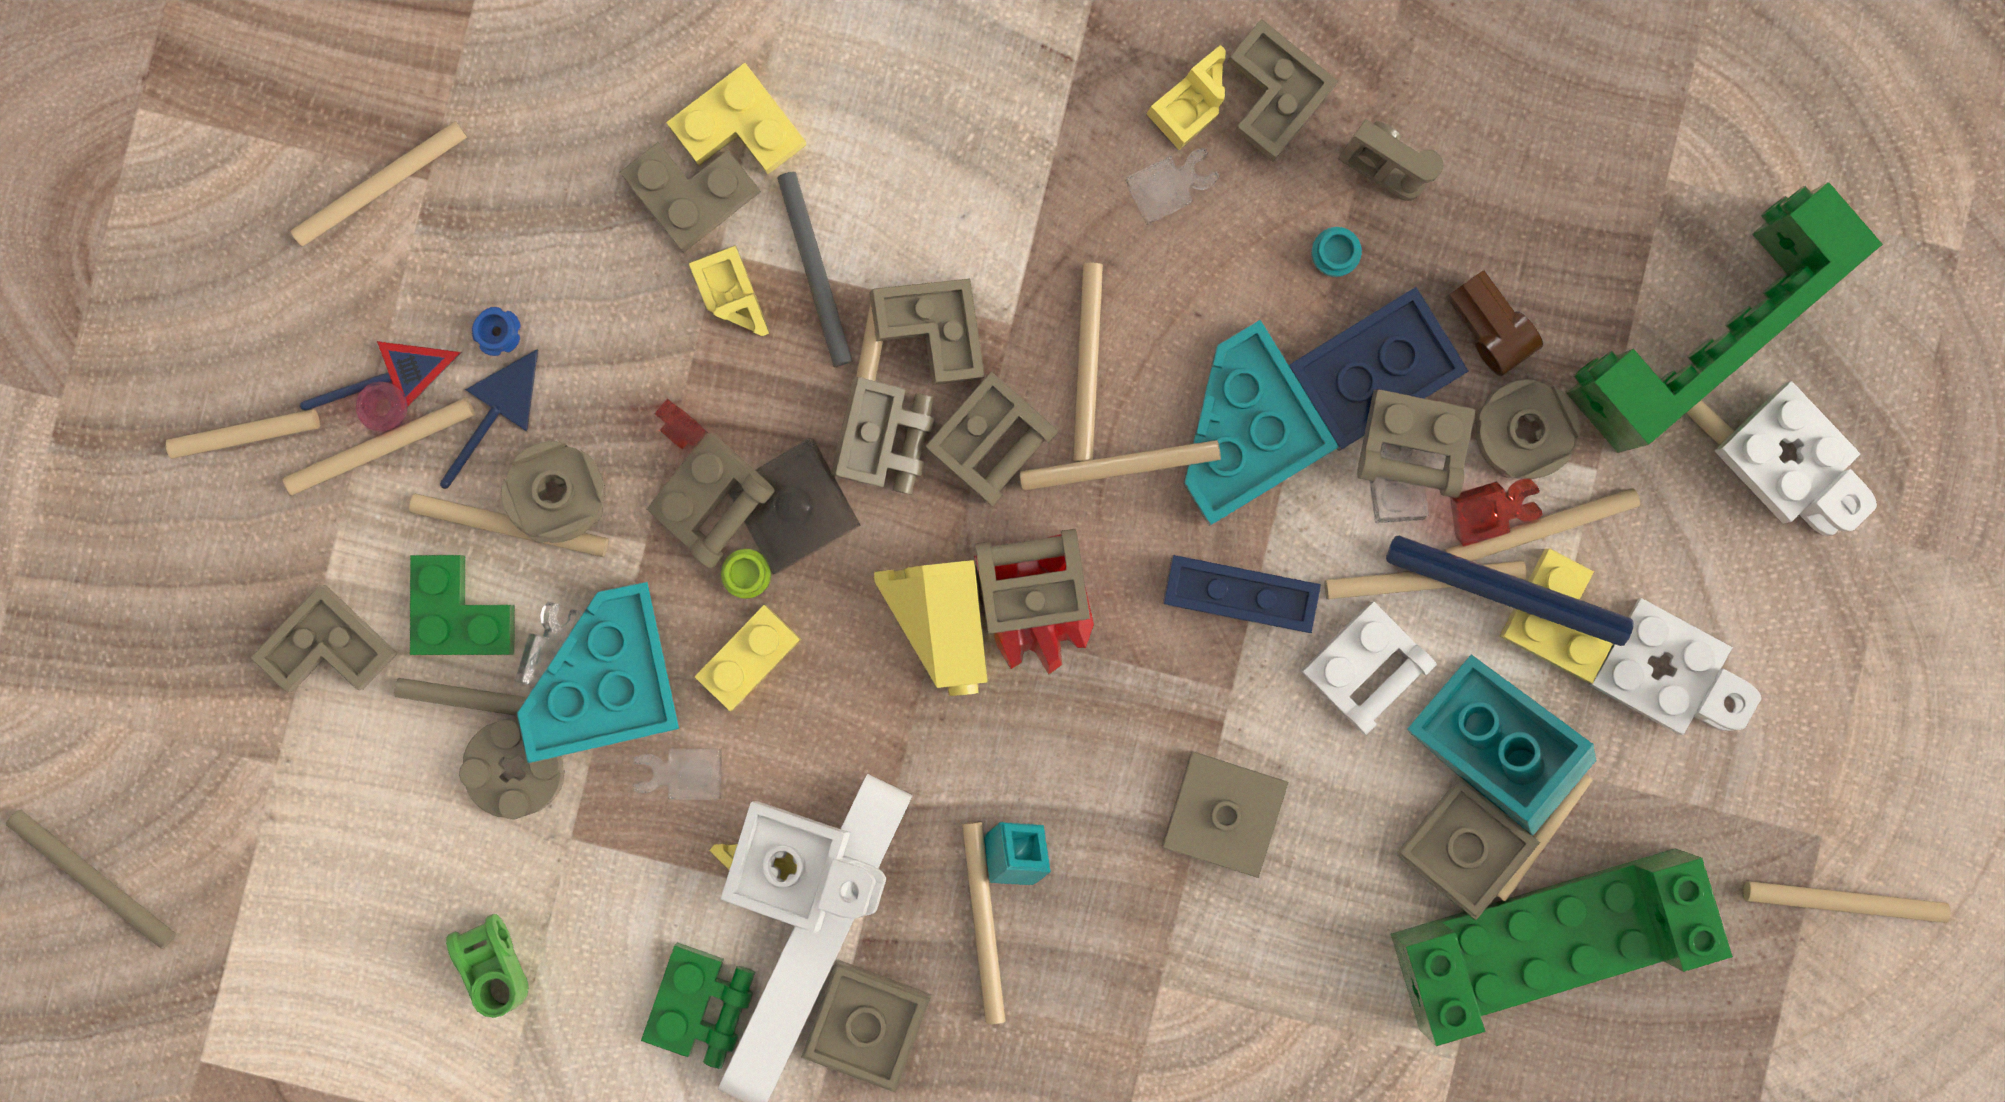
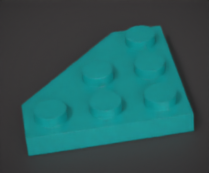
(1260, 422)
(602, 682)

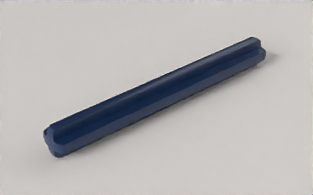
(1510, 590)

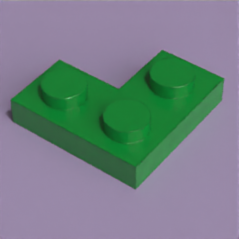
(442, 620)

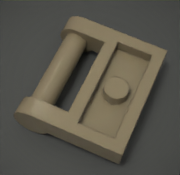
(1378, 150)
(1418, 426)
(979, 427)
(698, 490)
(1034, 598)

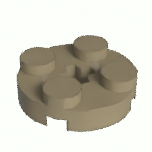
(1553, 440)
(527, 481)
(484, 771)

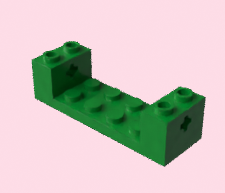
(1816, 245)
(1560, 941)

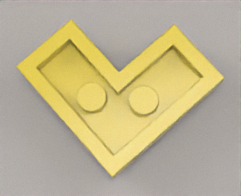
(739, 109)
(1552, 642)

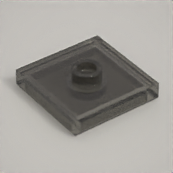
(802, 512)

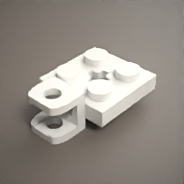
(1812, 485)
(1697, 679)
(822, 875)

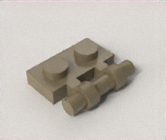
(869, 434)

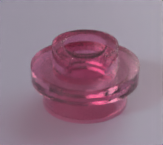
(367, 402)

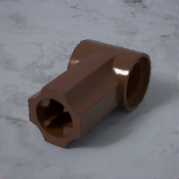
(1501, 334)

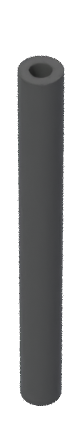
(814, 269)

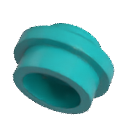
(1336, 252)

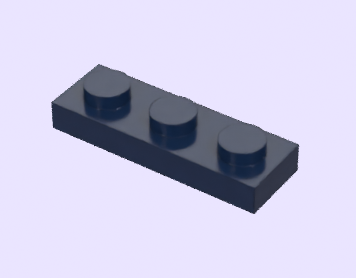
(1241, 594)

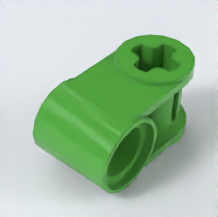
(487, 963)

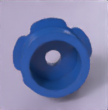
(483, 331)

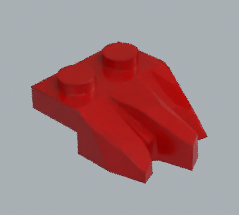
(1043, 639)

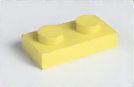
(748, 658)

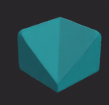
(1016, 853)

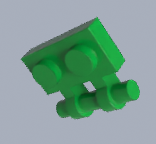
(683, 1000)

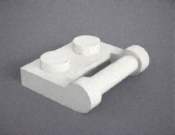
(1356, 655)

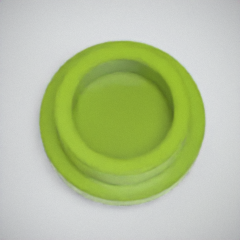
(745, 573)

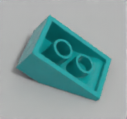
(1503, 744)

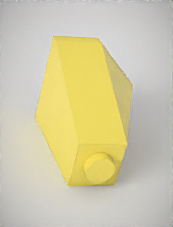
(941, 620)

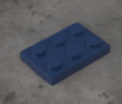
(1390, 350)

